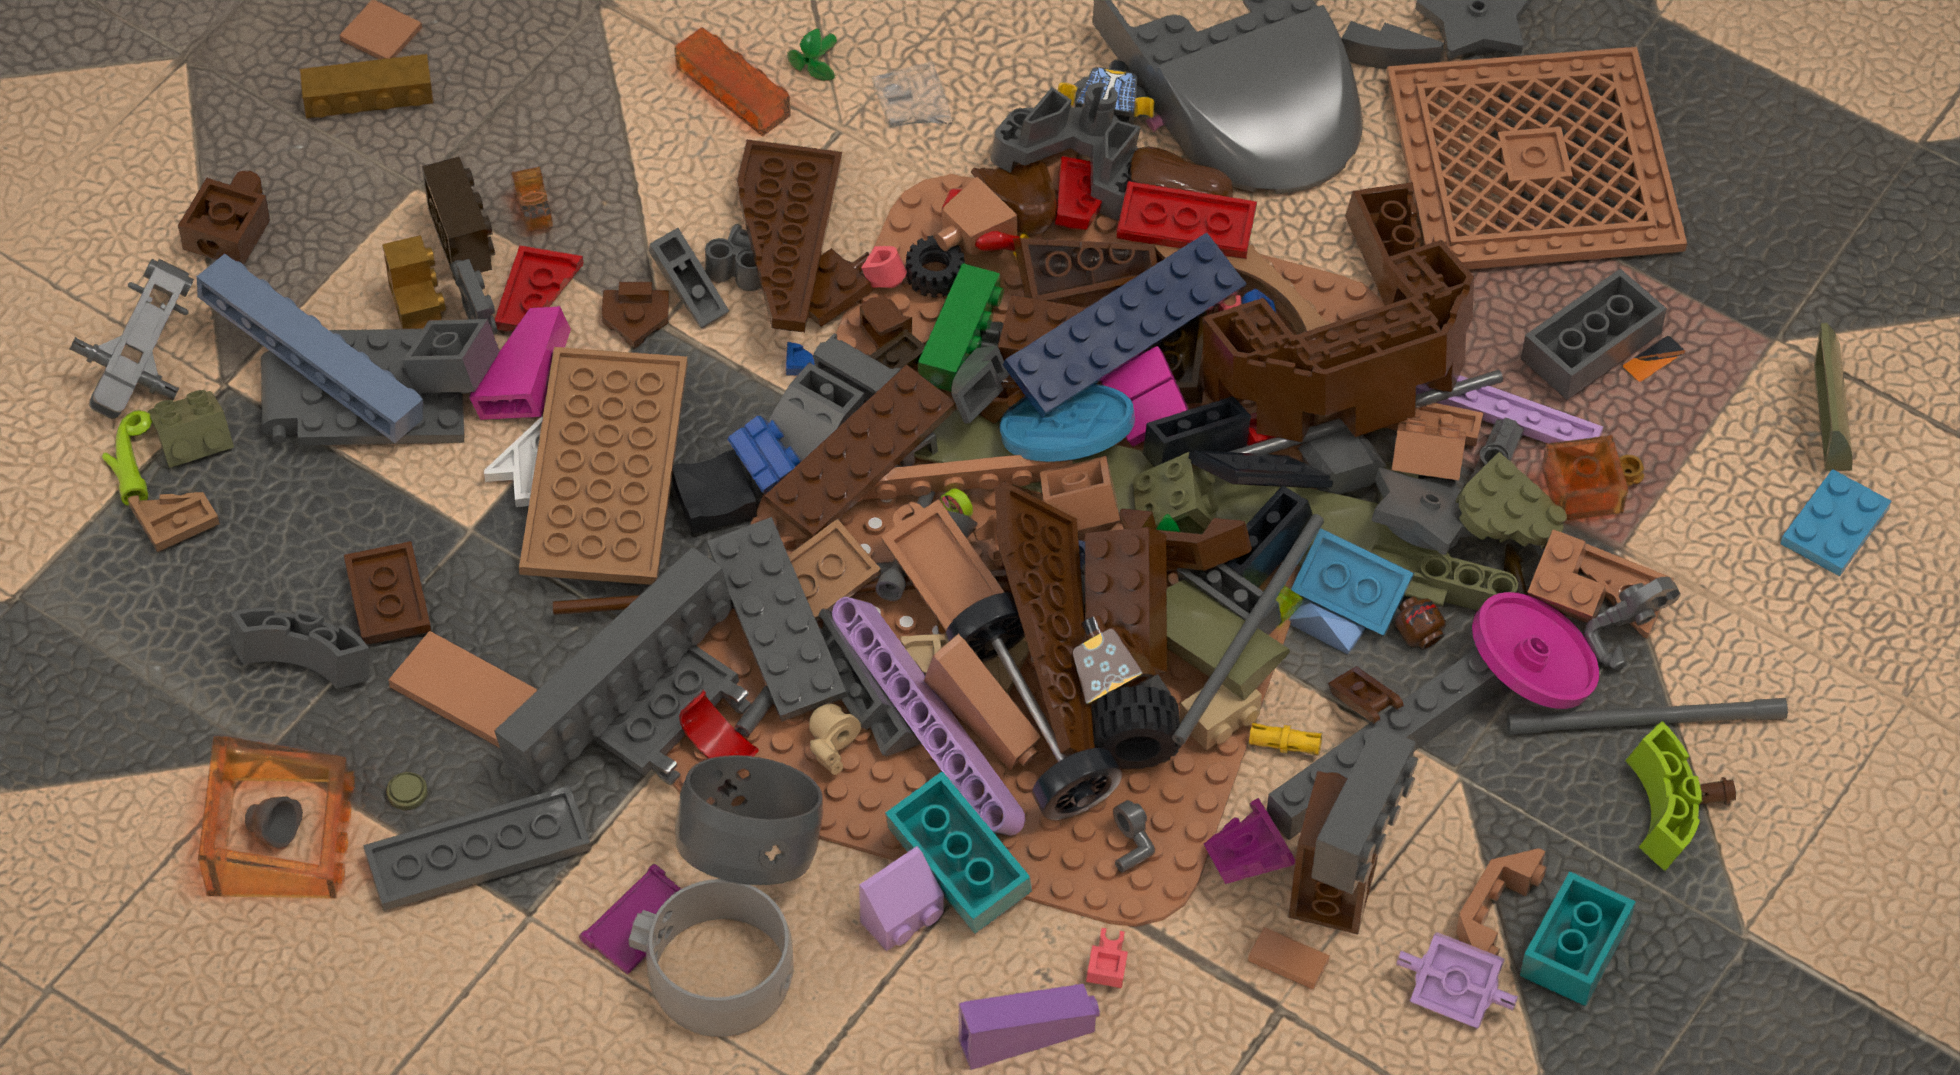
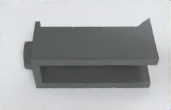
(852, 366)

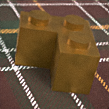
(413, 282)

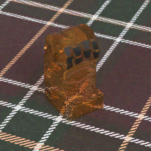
(532, 198)

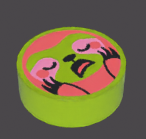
(957, 501)

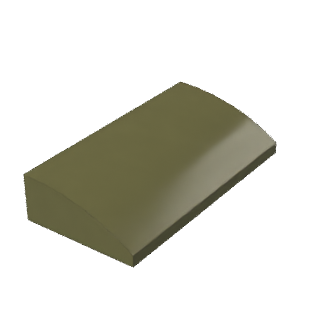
(1832, 402)
(1204, 629)

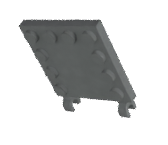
(652, 722)

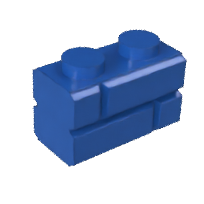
(763, 452)

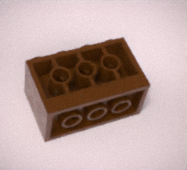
(1312, 899)

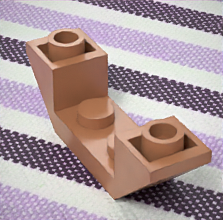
(1511, 871)

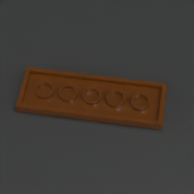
(860, 452)

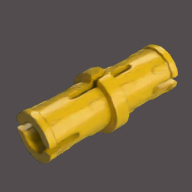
(1285, 739)

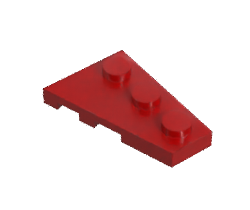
(1074, 200)
(534, 283)

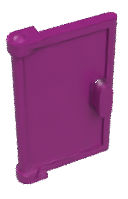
(612, 930)

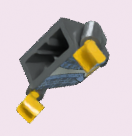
(1131, 98)

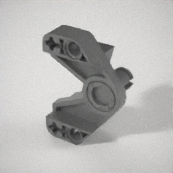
(1089, 130)

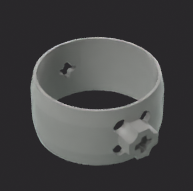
(702, 903)

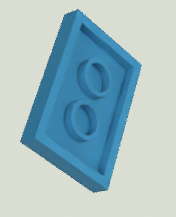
(1836, 522)
(1352, 581)

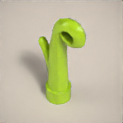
(125, 465)

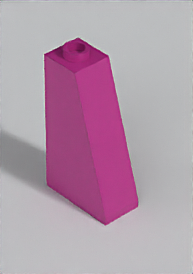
(521, 371)

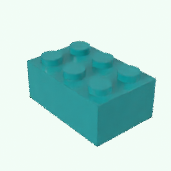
(1577, 938)

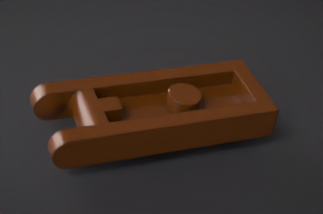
(1364, 694)

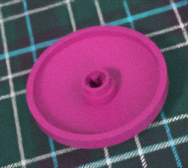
(1535, 650)

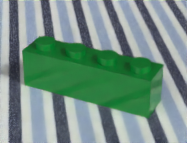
(960, 324)

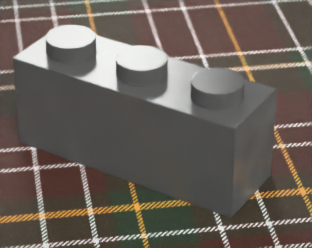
(1232, 592)

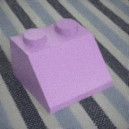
(900, 900)

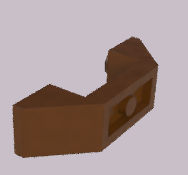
(1218, 544)

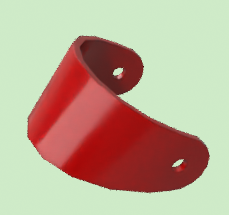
(711, 731)

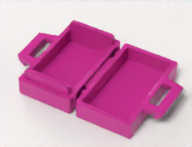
(1150, 388)

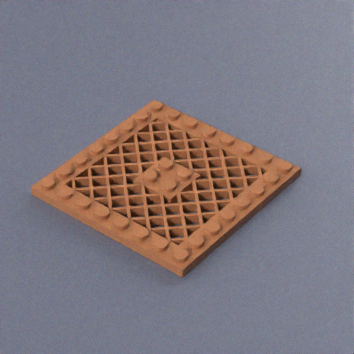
(1536, 157)

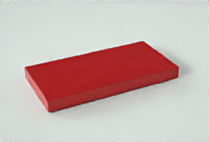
(1180, 216)

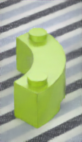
(1672, 794)

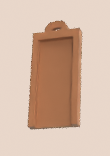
(939, 560)
(460, 686)

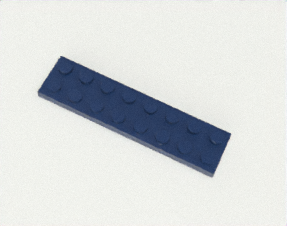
(1124, 324)

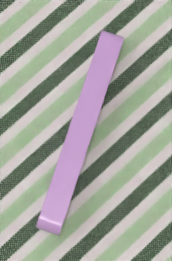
(940, 721)

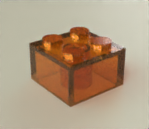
(1585, 477)

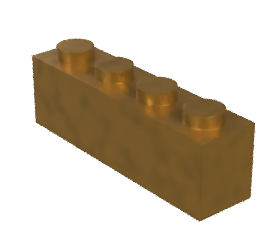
(366, 86)

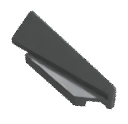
(864, 694)

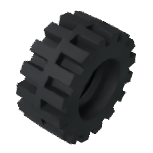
(932, 281)

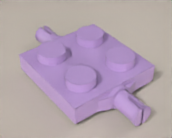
(1457, 980)

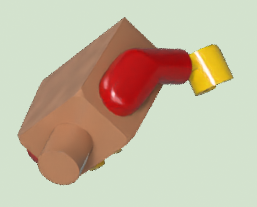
(977, 220)

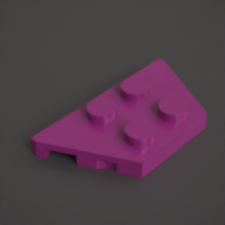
(1249, 846)

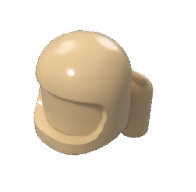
(832, 733)

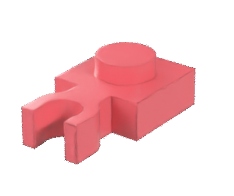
(1107, 961)

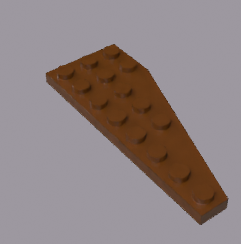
(786, 211)
(1046, 583)

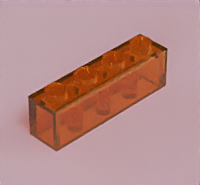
(732, 81)

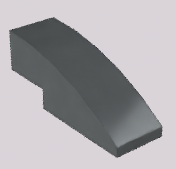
(1389, 46)
(978, 381)

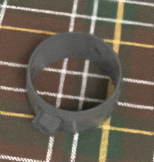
(731, 841)

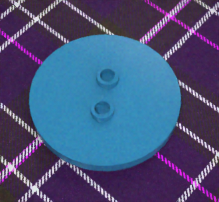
(1074, 430)

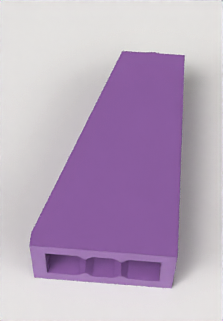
(1024, 1022)

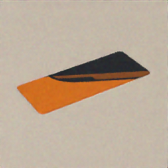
(1654, 358)

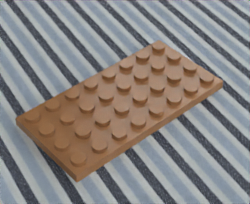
(604, 466)

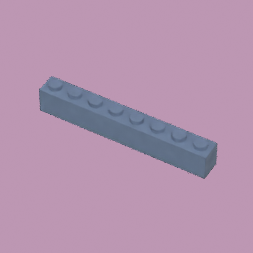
(310, 348)

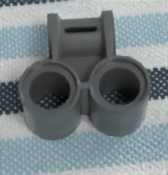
(732, 258)

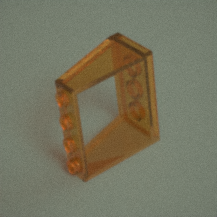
(255, 875)

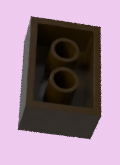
(458, 214)

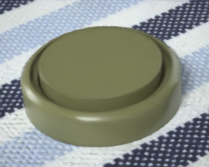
(407, 791)

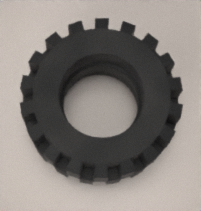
(1136, 726)

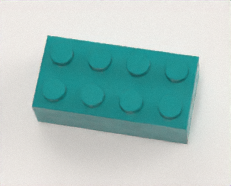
(961, 850)

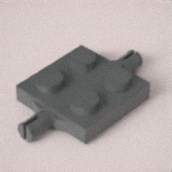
(472, 297)

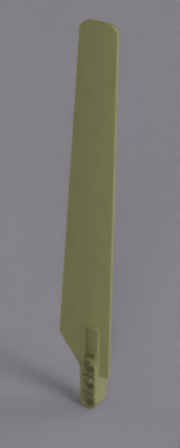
(1342, 515)

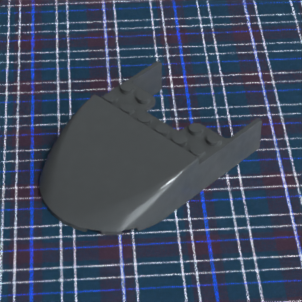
(1249, 96)

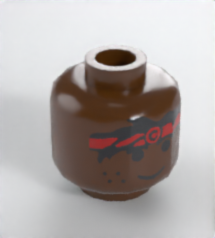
(1420, 622)

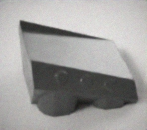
(1345, 458)

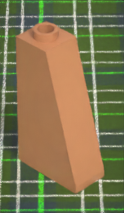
(982, 703)

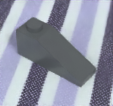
(687, 277)

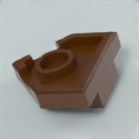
(635, 310)

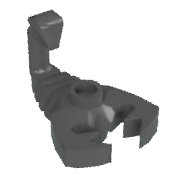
(1636, 604)

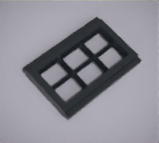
(1260, 469)

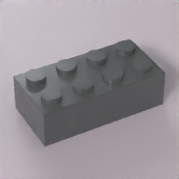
(1593, 334)
(1364, 810)

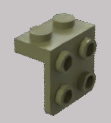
(191, 427)
(1177, 490)

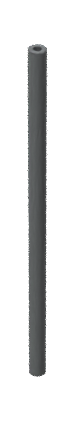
(1337, 425)
(1247, 630)

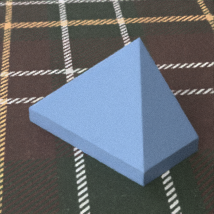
(1327, 625)

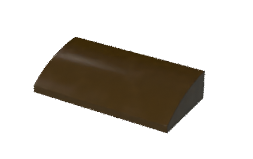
(1185, 358)

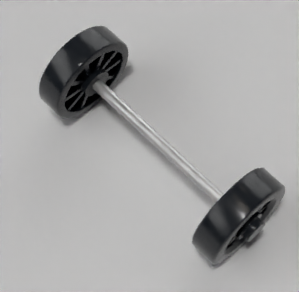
(1075, 780)

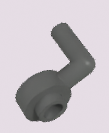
(1131, 822)

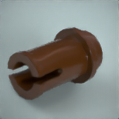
(1718, 792)

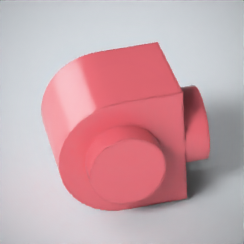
(884, 267)

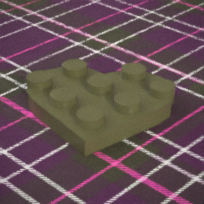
(1508, 505)

